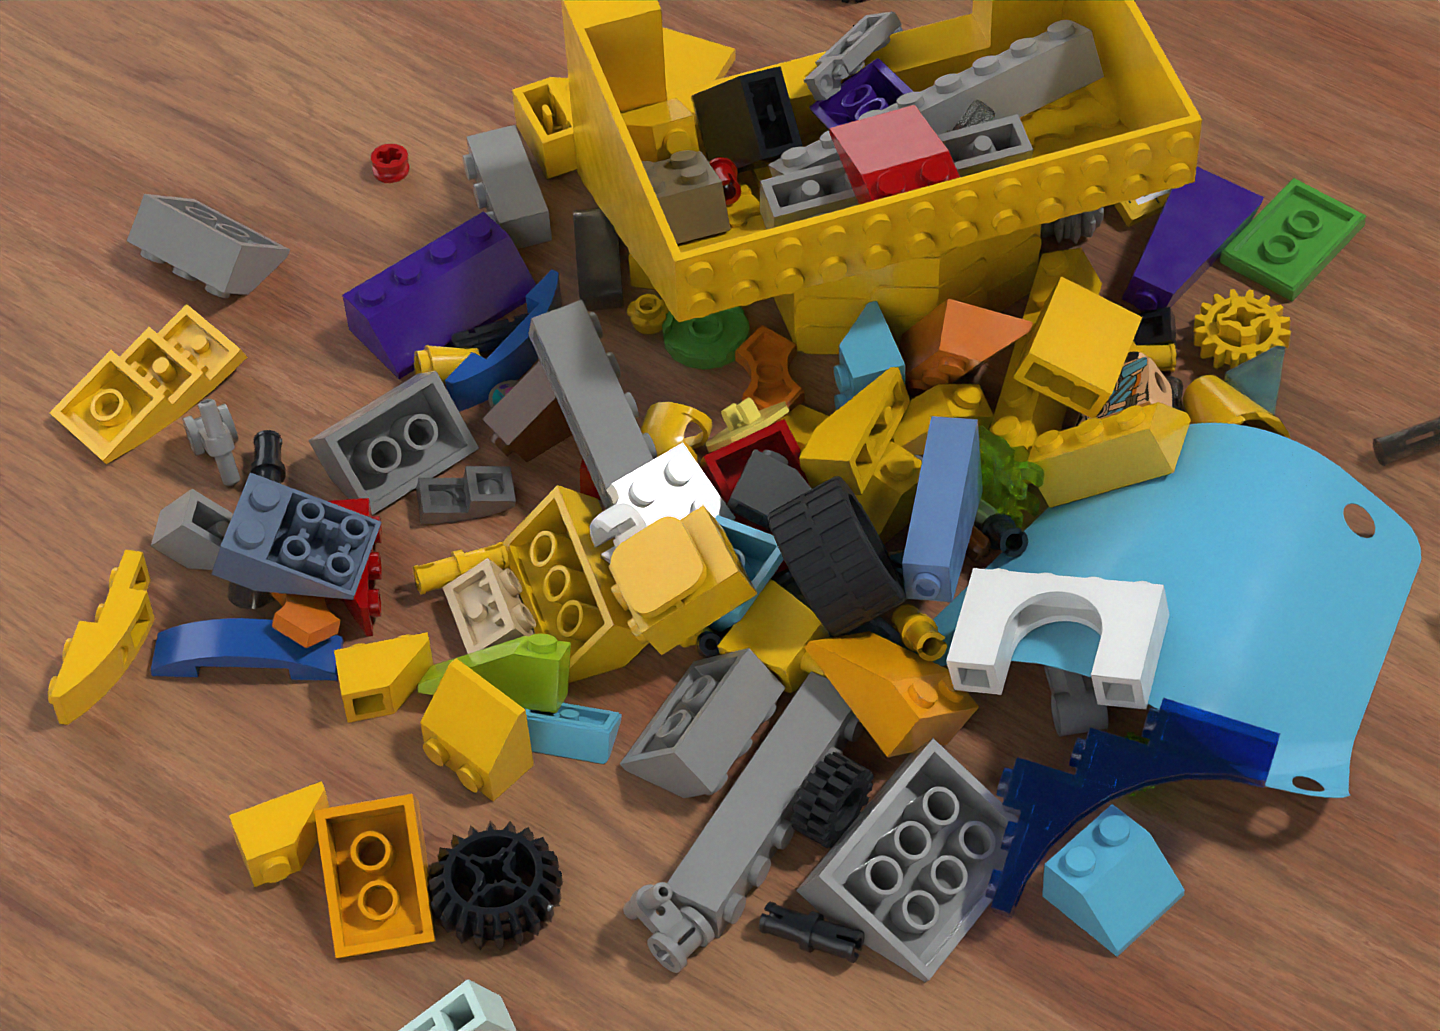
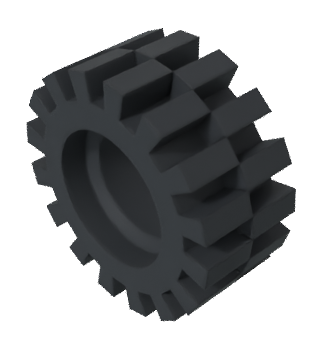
(831, 799)

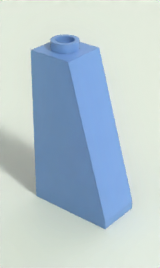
(943, 509)

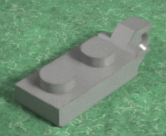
(849, 52)

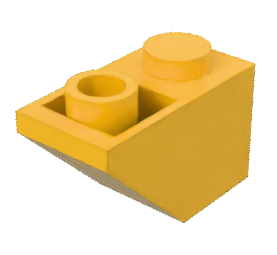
(381, 674)

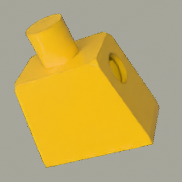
(777, 632)

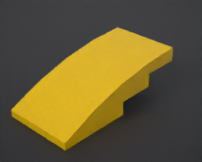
(148, 385)

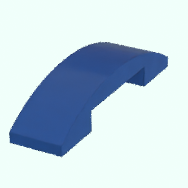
(477, 376)
(241, 644)

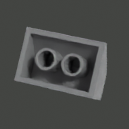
(204, 245)
(395, 441)
(705, 724)

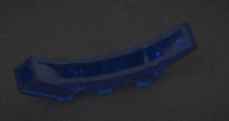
(1050, 802)

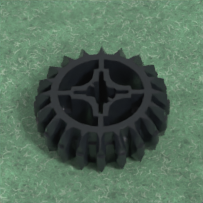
(499, 901)

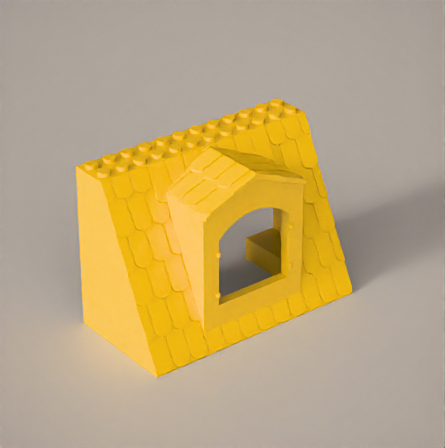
(906, 251)

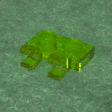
(1004, 477)

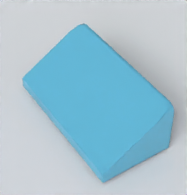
(574, 732)

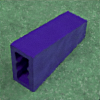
(1189, 238)

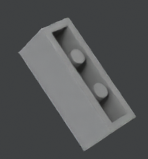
(507, 185)

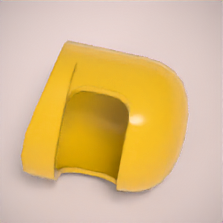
(667, 424)

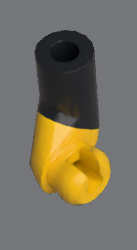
(705, 641)

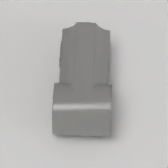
(1074, 703)

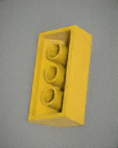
(571, 584)

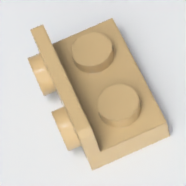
(488, 606)

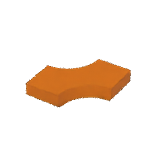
(767, 362)
(305, 618)

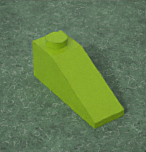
(525, 669)

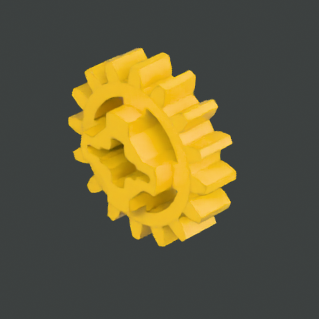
(1239, 328)

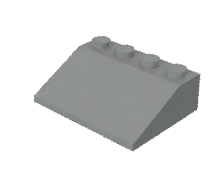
(915, 862)

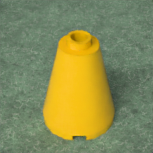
(1215, 401)

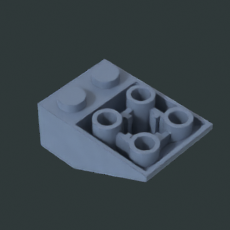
(294, 543)

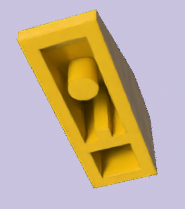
(856, 434)

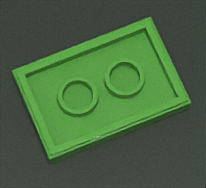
(1292, 239)

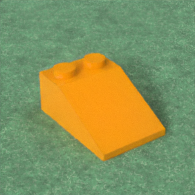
(893, 691)
(375, 875)

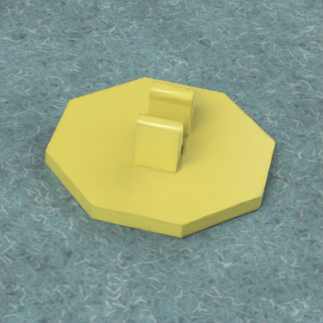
(743, 421)

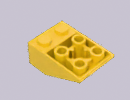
(546, 124)

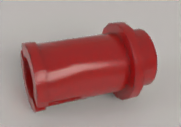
(728, 175)

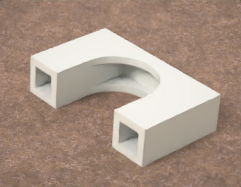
(1009, 604)

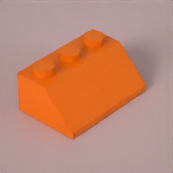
(954, 343)

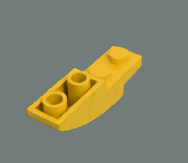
(106, 648)

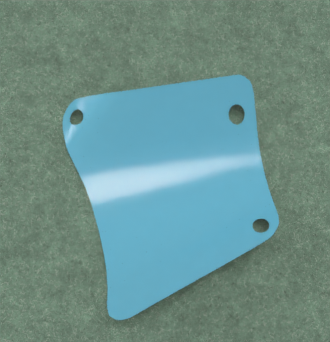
(1264, 587)

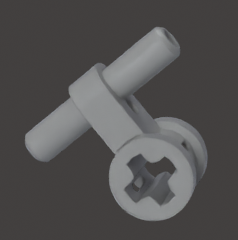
(217, 435)
(668, 925)

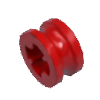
(390, 163)

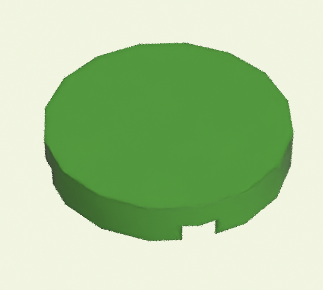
(706, 340)

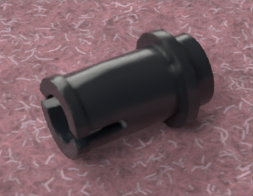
(1005, 535)

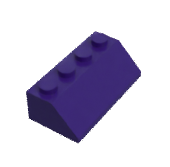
(438, 290)

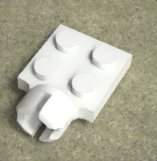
(661, 488)

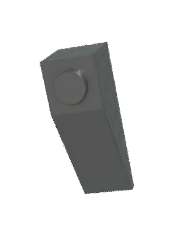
(764, 486)

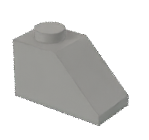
(191, 530)

